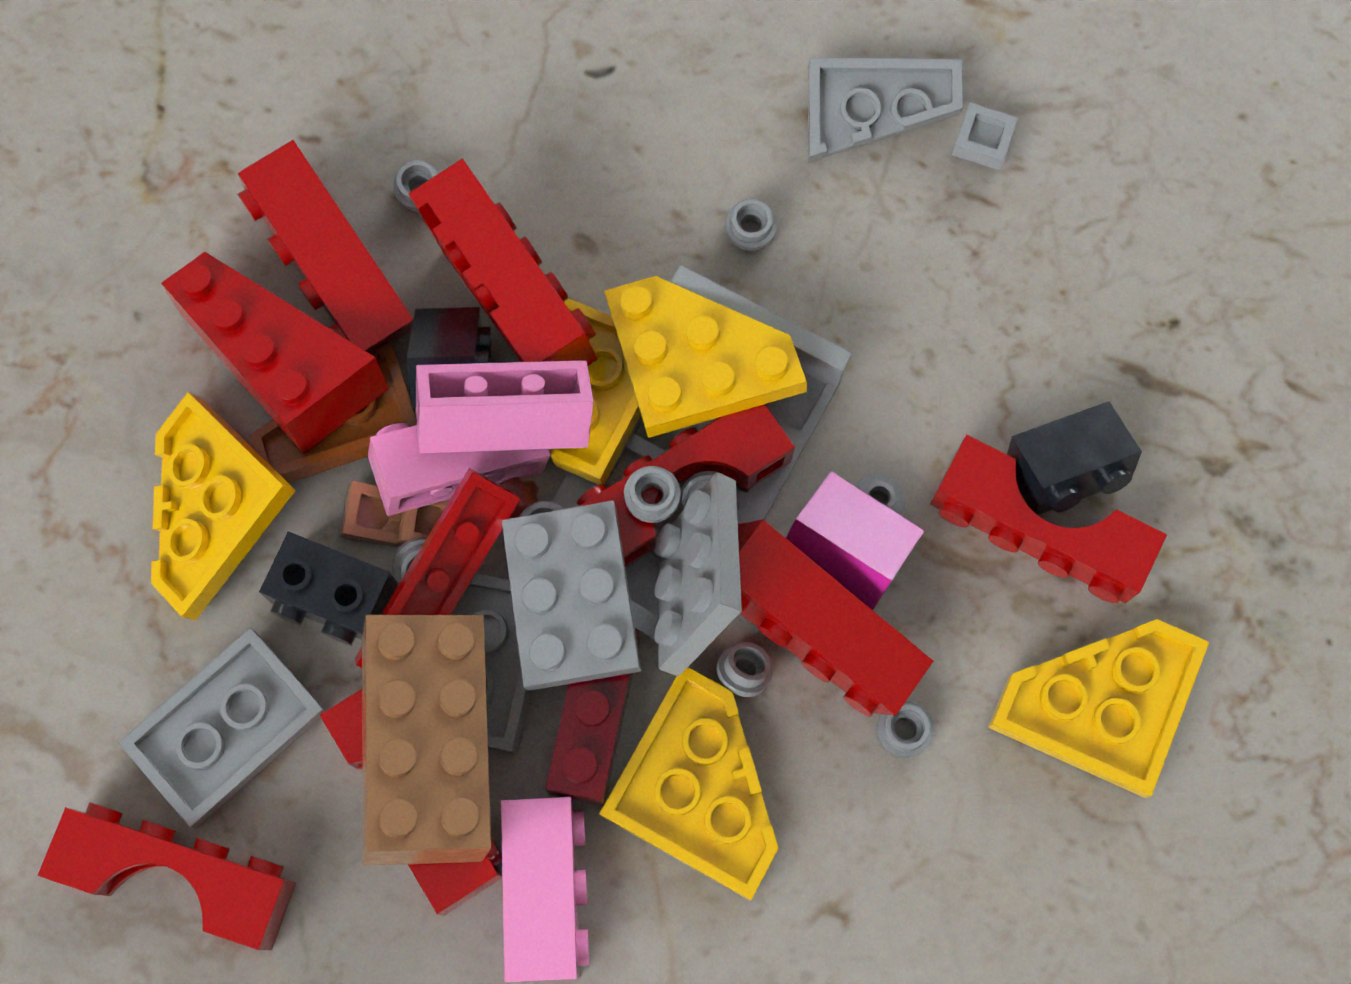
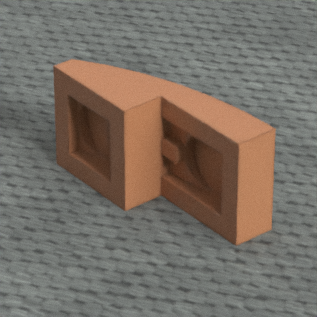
(367, 520)

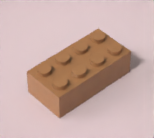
(424, 740)

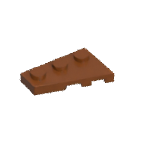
(347, 442)

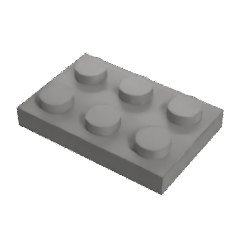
(698, 574)
(570, 596)
(222, 728)

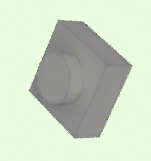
(984, 136)

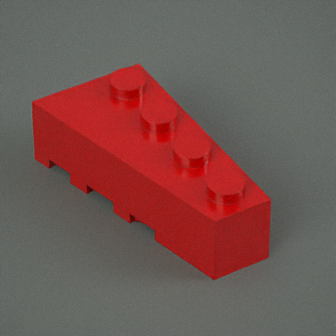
(323, 248)
(502, 269)
(282, 357)
(825, 623)

